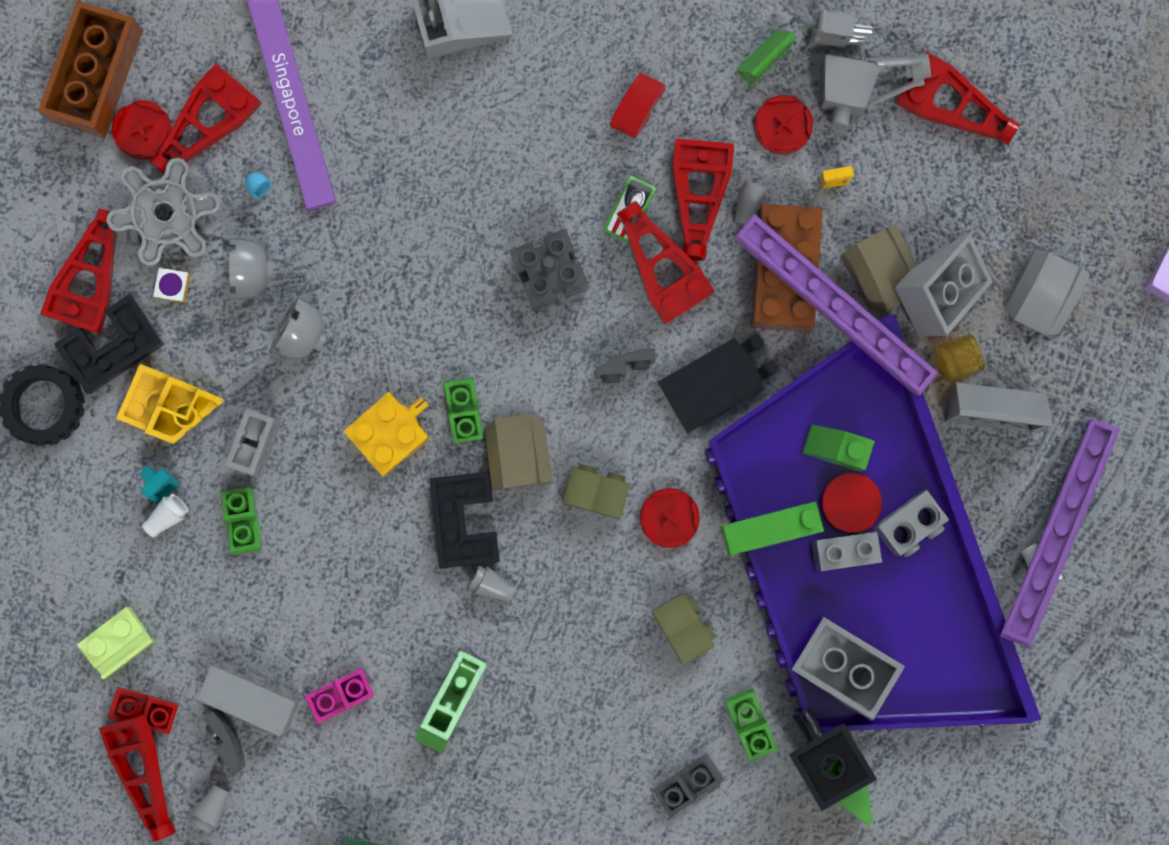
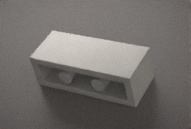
(249, 698)

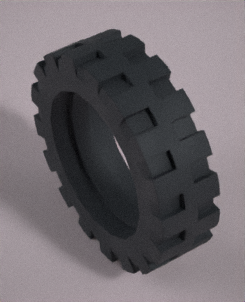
(19, 383)

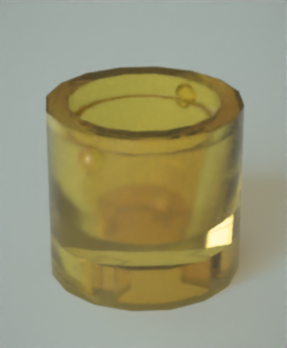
(959, 358)

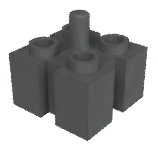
(549, 269)

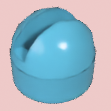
(257, 184)

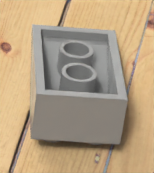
(944, 287)
(848, 669)

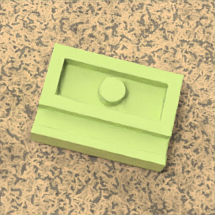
(116, 643)

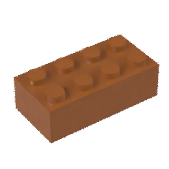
(90, 69)
(773, 301)

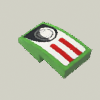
(634, 190)

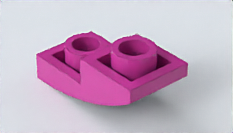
(339, 695)

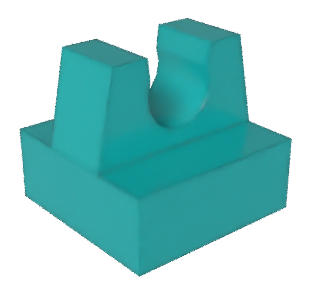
(158, 484)

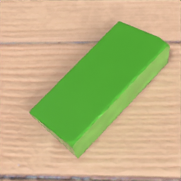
(765, 56)

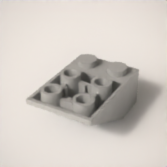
(460, 24)

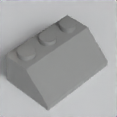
(998, 406)

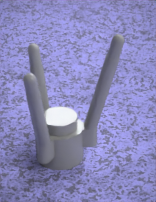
(916, 67)

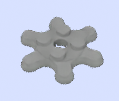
(167, 190)

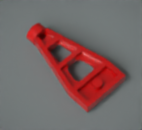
(226, 93)
(920, 103)
(700, 157)
(681, 294)
(75, 309)
(134, 735)

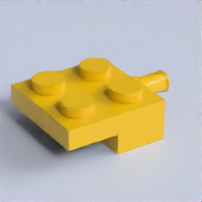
(388, 432)

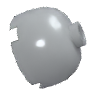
(248, 269)
(299, 331)

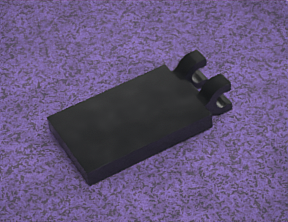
(716, 382)

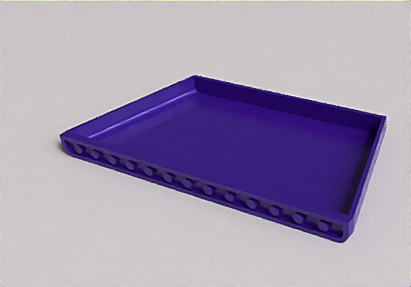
(922, 609)

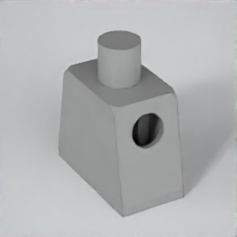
(846, 87)

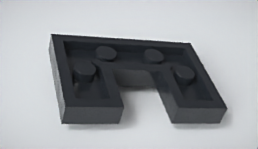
(98, 367)
(448, 501)

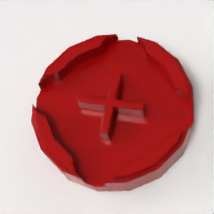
(783, 125)
(140, 129)
(851, 503)
(669, 518)

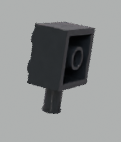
(820, 747)

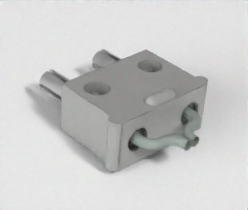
(834, 31)

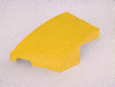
(165, 404)

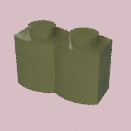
(596, 492)
(683, 628)

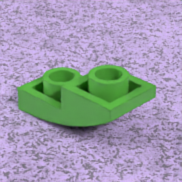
(463, 410)
(242, 521)
(750, 724)

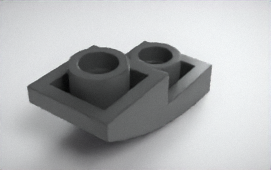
(616, 368)
(230, 751)
(688, 784)

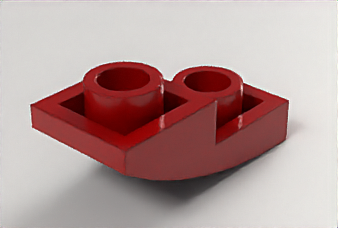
(636, 105)
(130, 703)

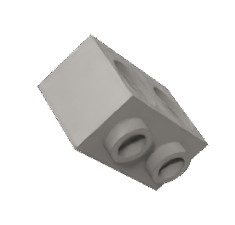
(252, 443)
(907, 518)
(846, 551)

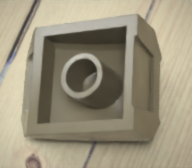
(879, 266)
(517, 452)

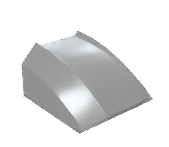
(1046, 292)

